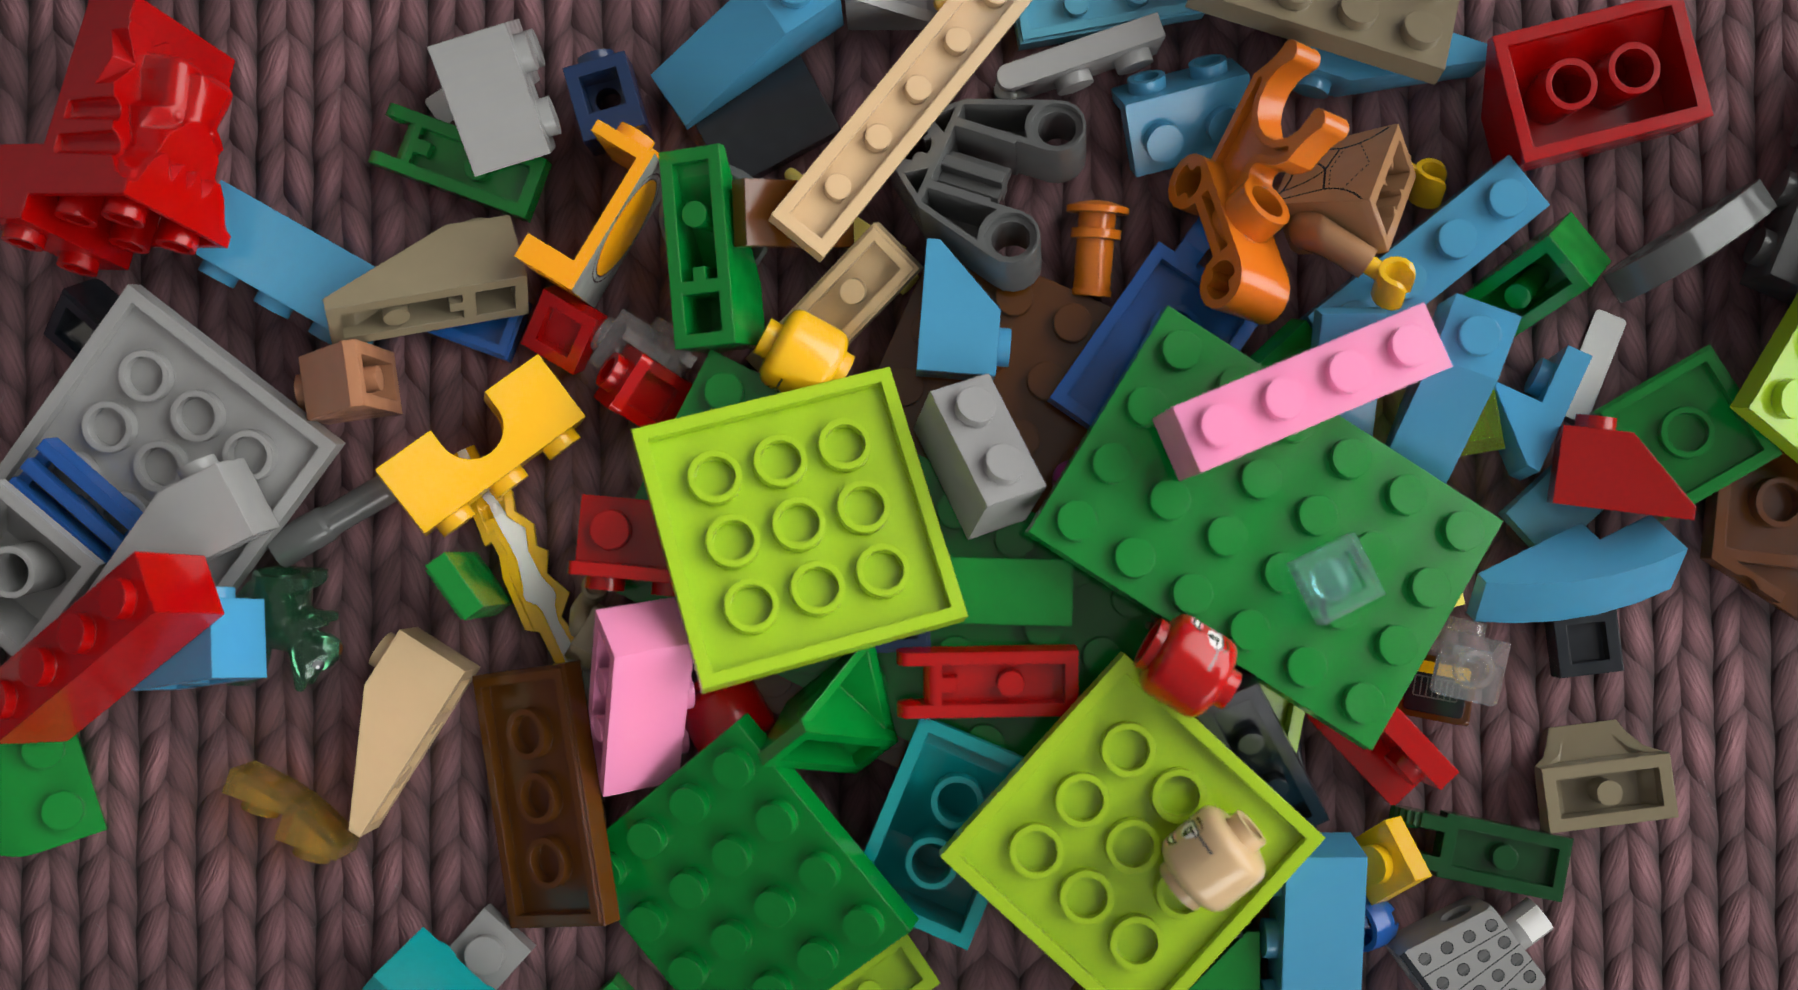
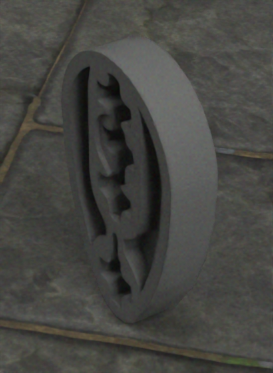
(1689, 242)

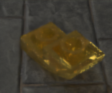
(307, 819)

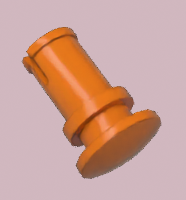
(1094, 245)

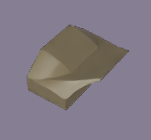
(1601, 779)

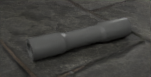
(326, 523)

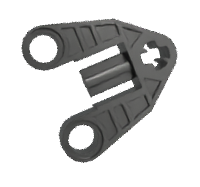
(963, 172)

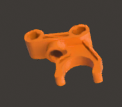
(1237, 193)

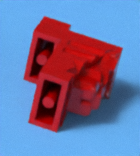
(125, 148)

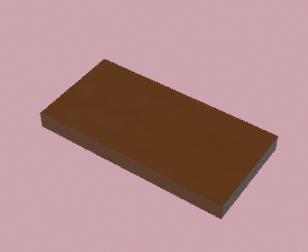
(546, 797)

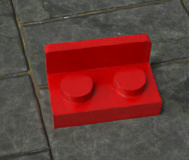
(617, 544)
(1397, 761)

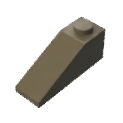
(440, 282)

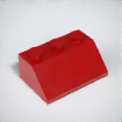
(1592, 83)

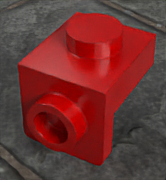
(640, 388)

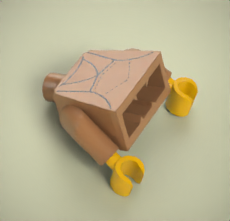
(1354, 206)

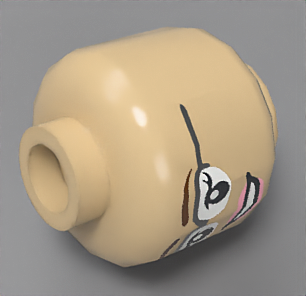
(1213, 859)

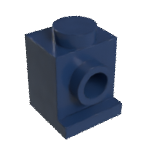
(595, 77)

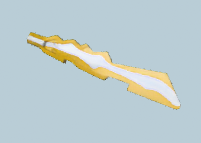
(524, 569)

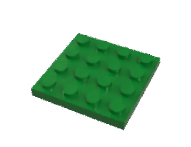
(748, 877)

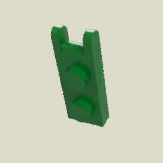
(437, 158)

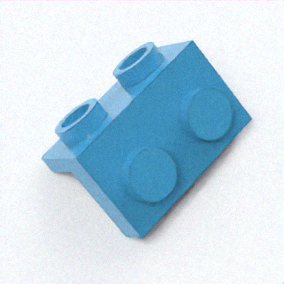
(1178, 111)

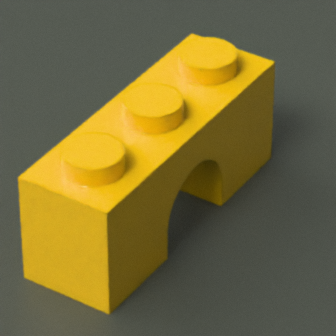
(533, 419)

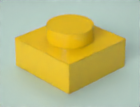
(1392, 860)

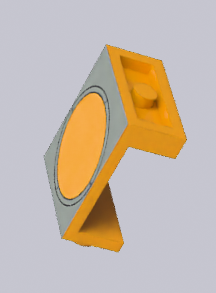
(617, 227)

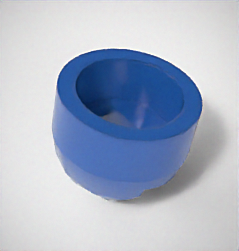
(1382, 927)

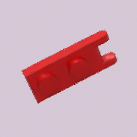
(992, 681)

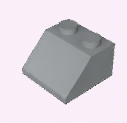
(39, 569)

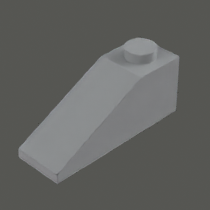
(202, 514)

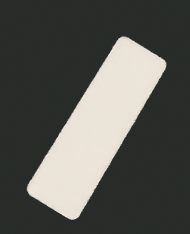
(1601, 343)

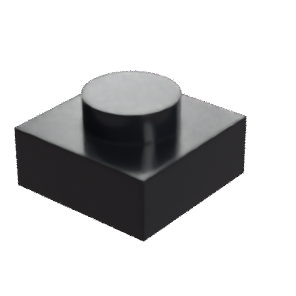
(1584, 645)

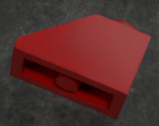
(1612, 472)

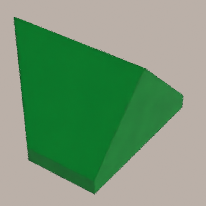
(835, 720)

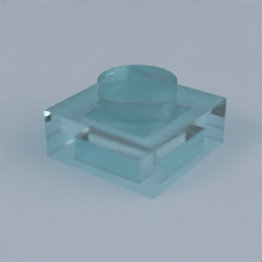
(1335, 578)

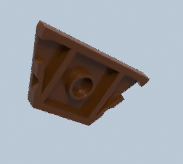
(1754, 532)

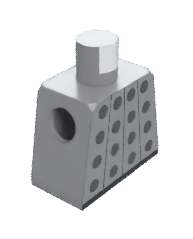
(1472, 947)

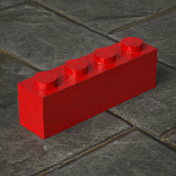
(105, 645)

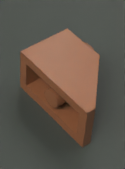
(348, 383)

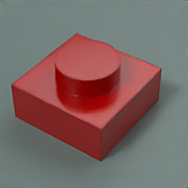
(563, 329)

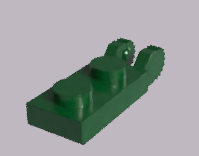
(1493, 852)

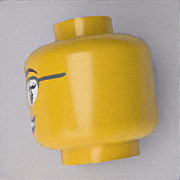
(802, 352)

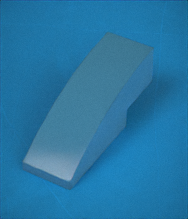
(1579, 575)

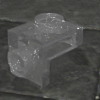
(652, 340)
(1468, 662)

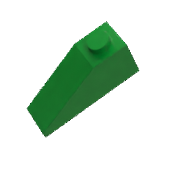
(710, 280)

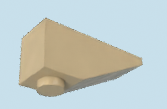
(401, 714)

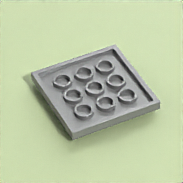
(162, 394)

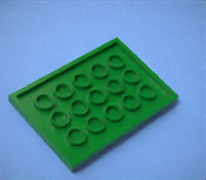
(1225, 535)

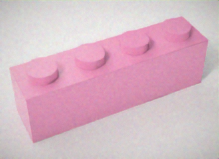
(1301, 391)

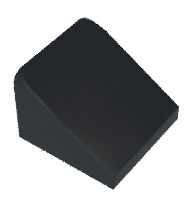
(79, 314)

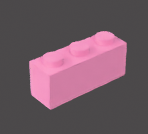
(639, 694)

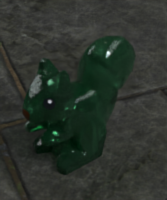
(293, 622)

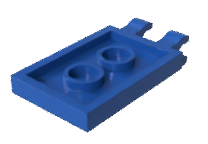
(1161, 281)

